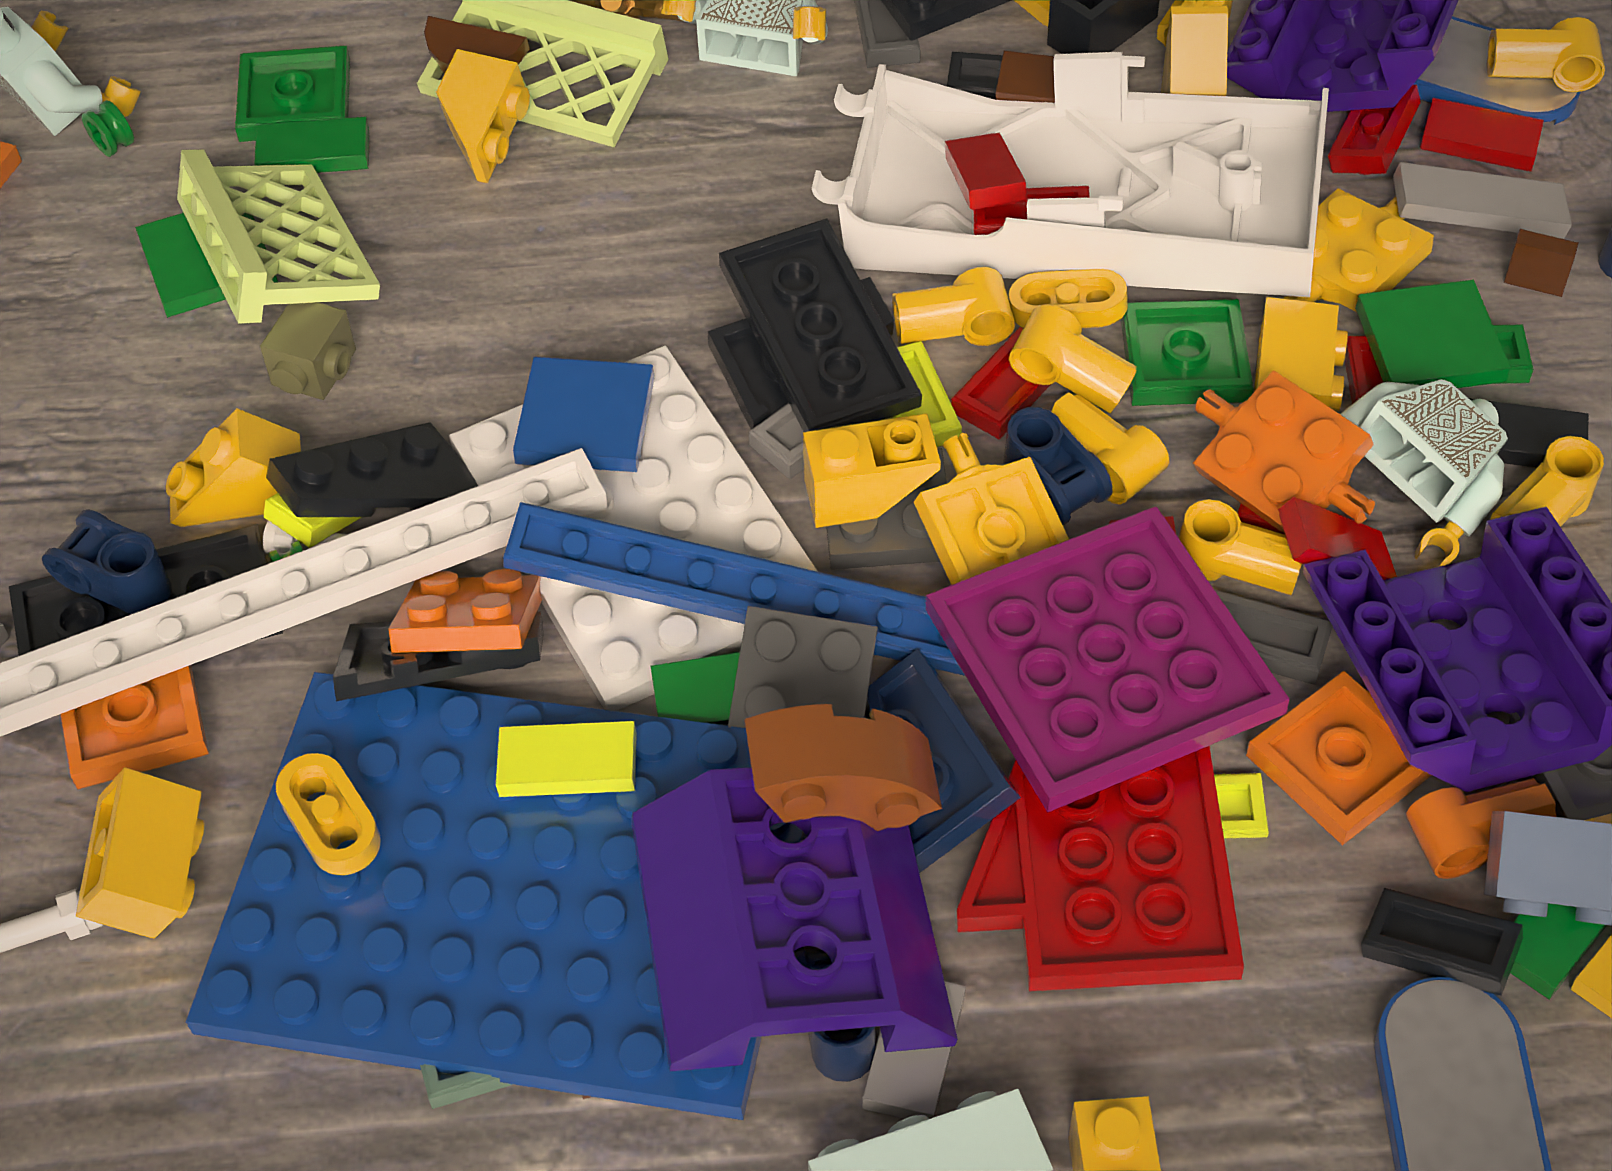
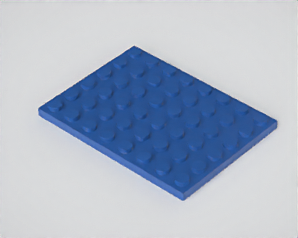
(485, 922)

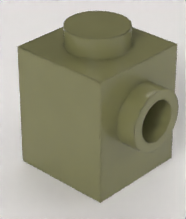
(308, 349)

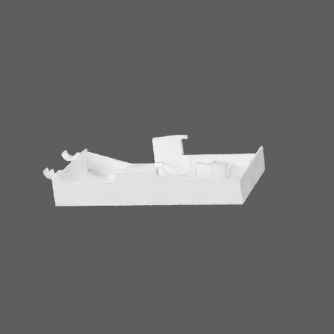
(1176, 182)

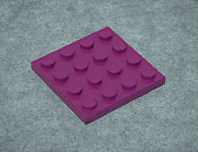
(1104, 657)

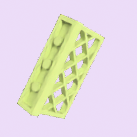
(566, 28)
(232, 240)

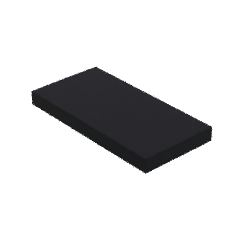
(819, 329)
(51, 612)

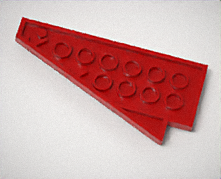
(1113, 883)

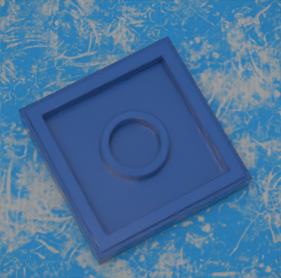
(585, 407)

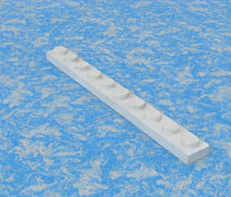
(286, 592)

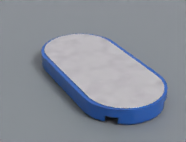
(1462, 77)
(1457, 1082)

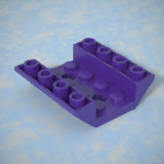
(1354, 47)
(1526, 644)
(737, 903)

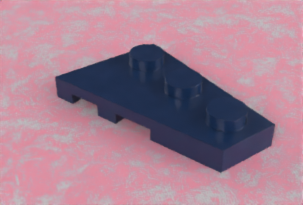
(967, 774)

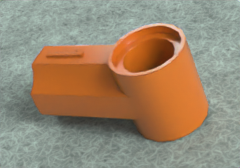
(1457, 827)

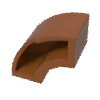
(842, 766)

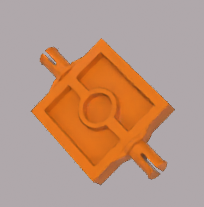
(1281, 449)

